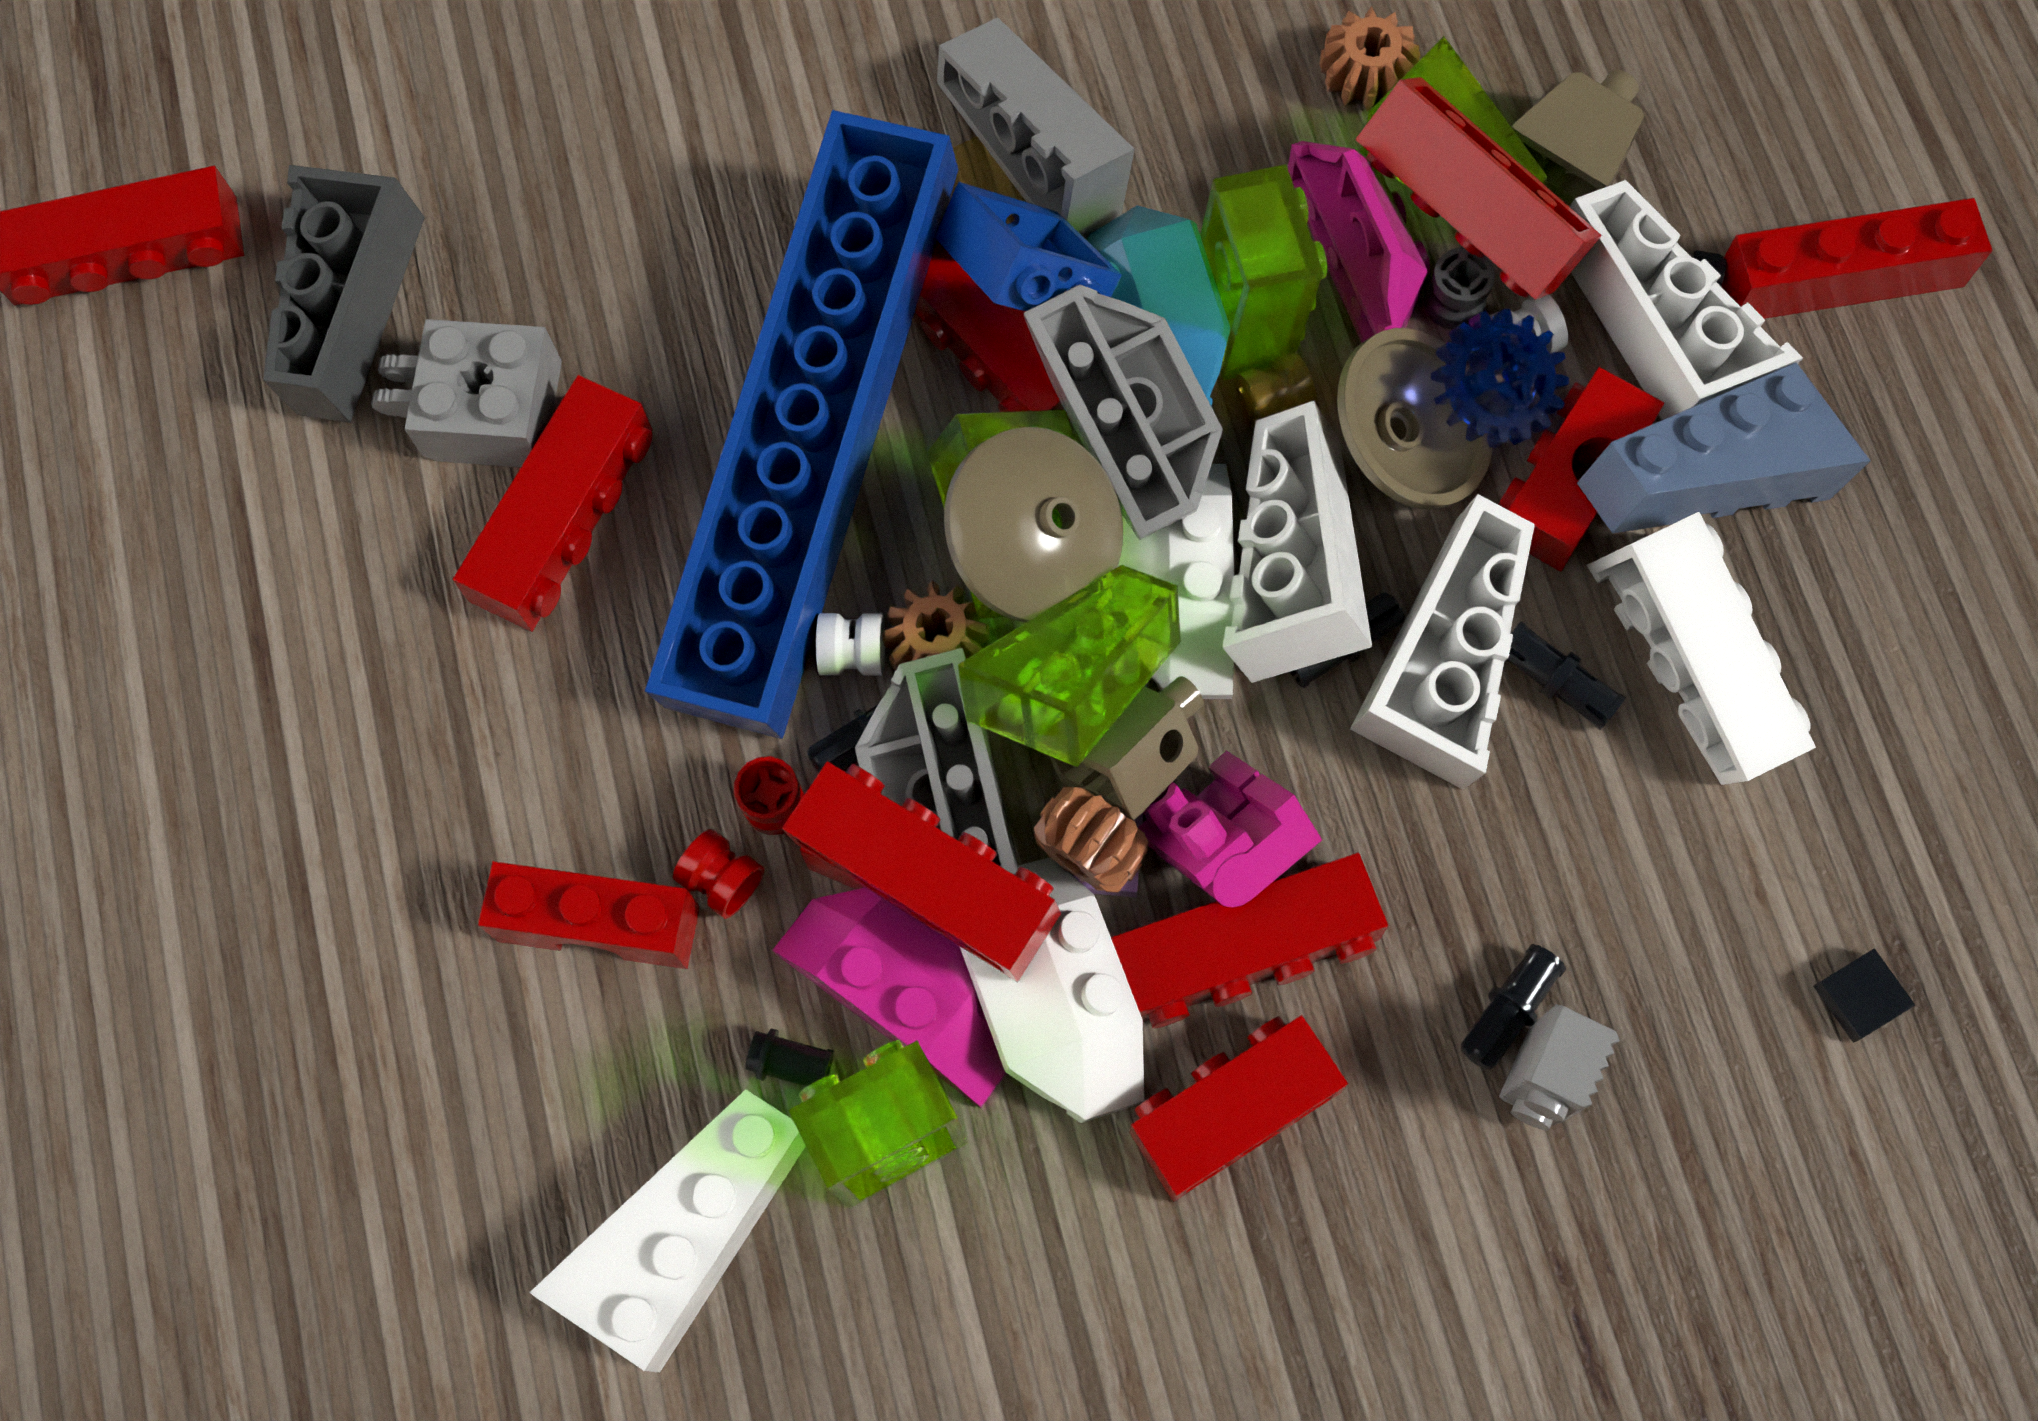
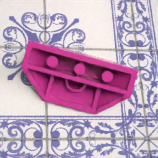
(1362, 235)
(899, 982)

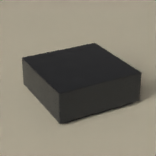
(1864, 995)

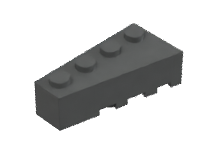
(337, 286)

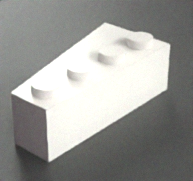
(1299, 563)

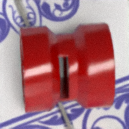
(765, 783)
(714, 870)

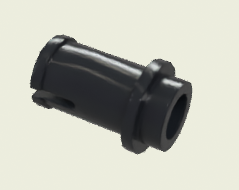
(787, 1059)

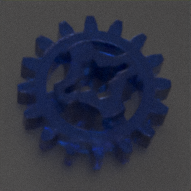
(1492, 406)

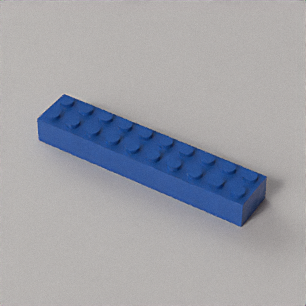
(804, 425)

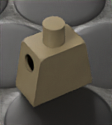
(1582, 132)
(1140, 750)

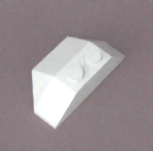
(1200, 560)
(1072, 1015)

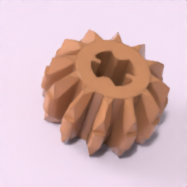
(1367, 56)
(928, 617)
(1091, 839)

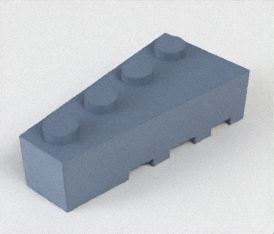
(1729, 453)

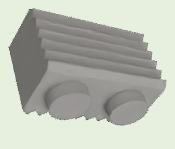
(1557, 1067)

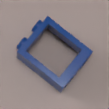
(1020, 260)

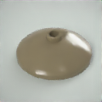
(1398, 428)
(1004, 526)

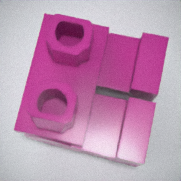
(1232, 834)

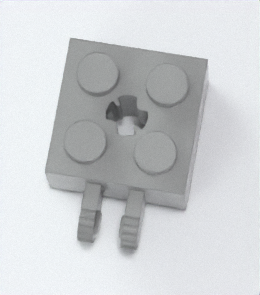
(475, 391)

